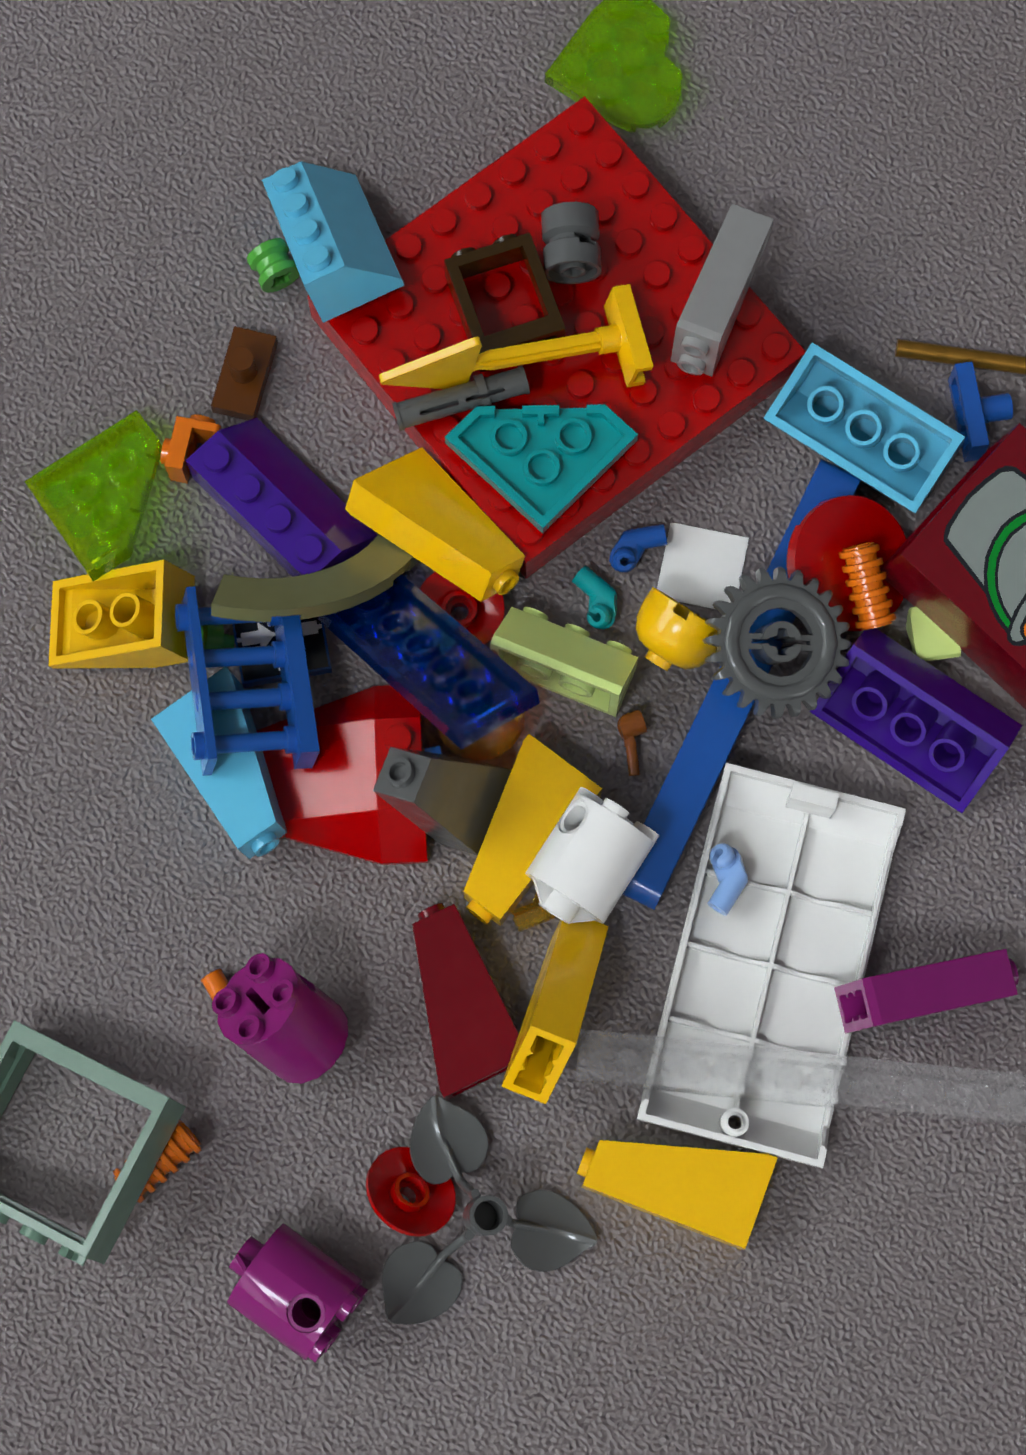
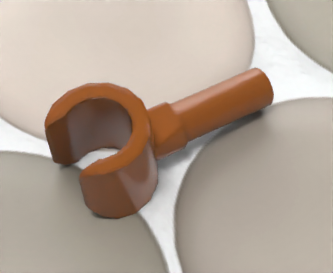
(630, 726)

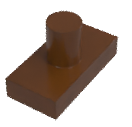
(244, 374)

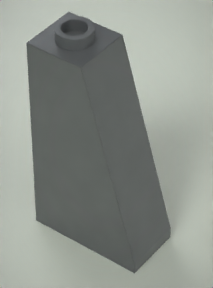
(443, 794)

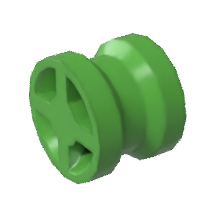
(273, 265)

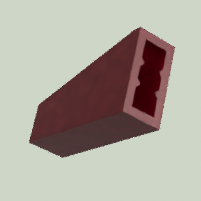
(464, 1010)

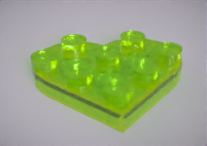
(621, 65)

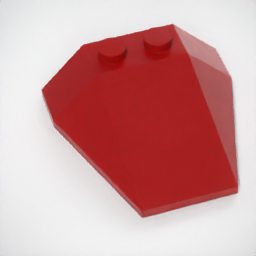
(335, 799)

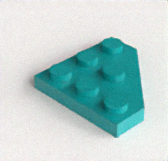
(541, 453)

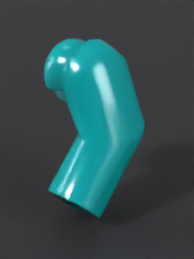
(602, 598)

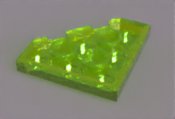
(101, 493)

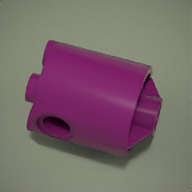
(281, 1019)
(277, 1290)

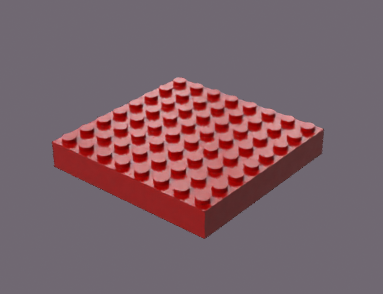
(642, 243)

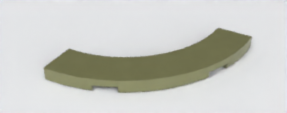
(313, 593)

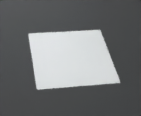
(701, 564)

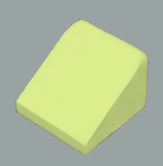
(928, 639)

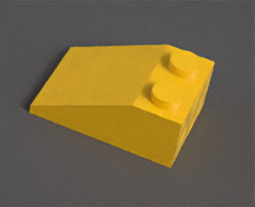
(119, 618)

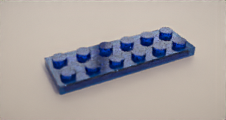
(434, 662)

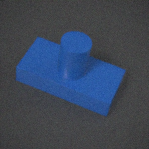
(974, 411)

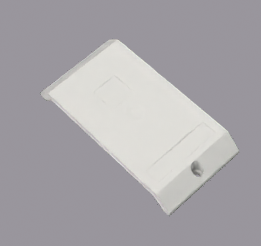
(773, 962)

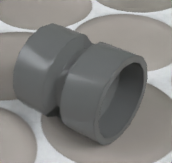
(571, 243)

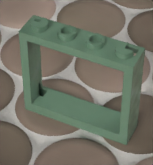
(15, 1056)

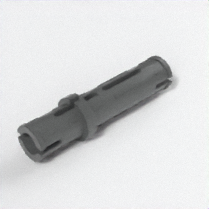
(462, 397)

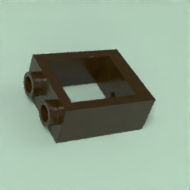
(502, 252)

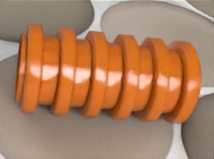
(867, 586)
(178, 1149)

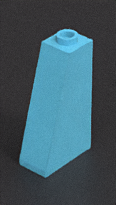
(240, 784)

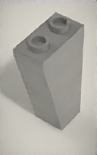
(720, 291)

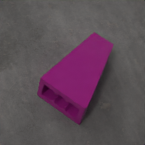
(926, 990)

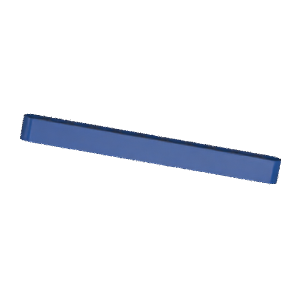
(717, 726)

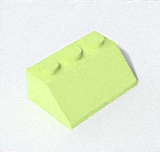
(565, 659)

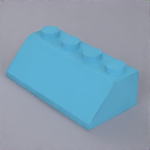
(332, 237)
(864, 428)

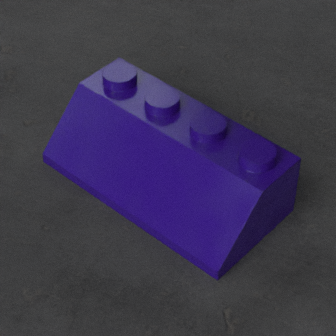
(277, 499)
(917, 719)

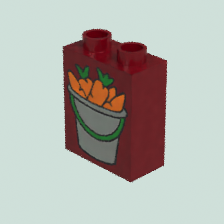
(971, 564)

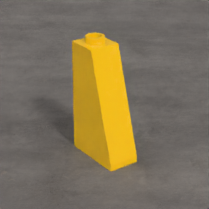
(437, 524)
(526, 814)
(555, 1009)
(688, 1186)

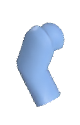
(730, 875)

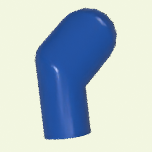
(632, 545)

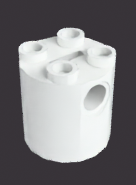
(589, 859)

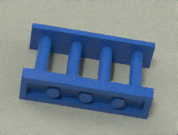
(290, 696)

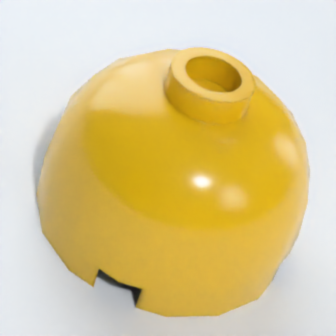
(672, 632)

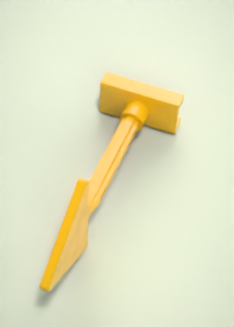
(457, 362)

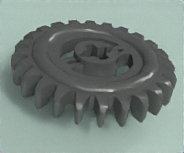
(734, 642)

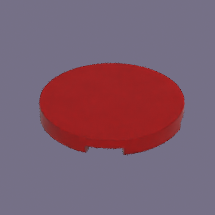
(829, 530)

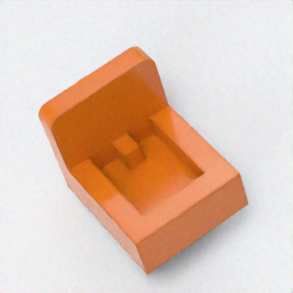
(183, 444)

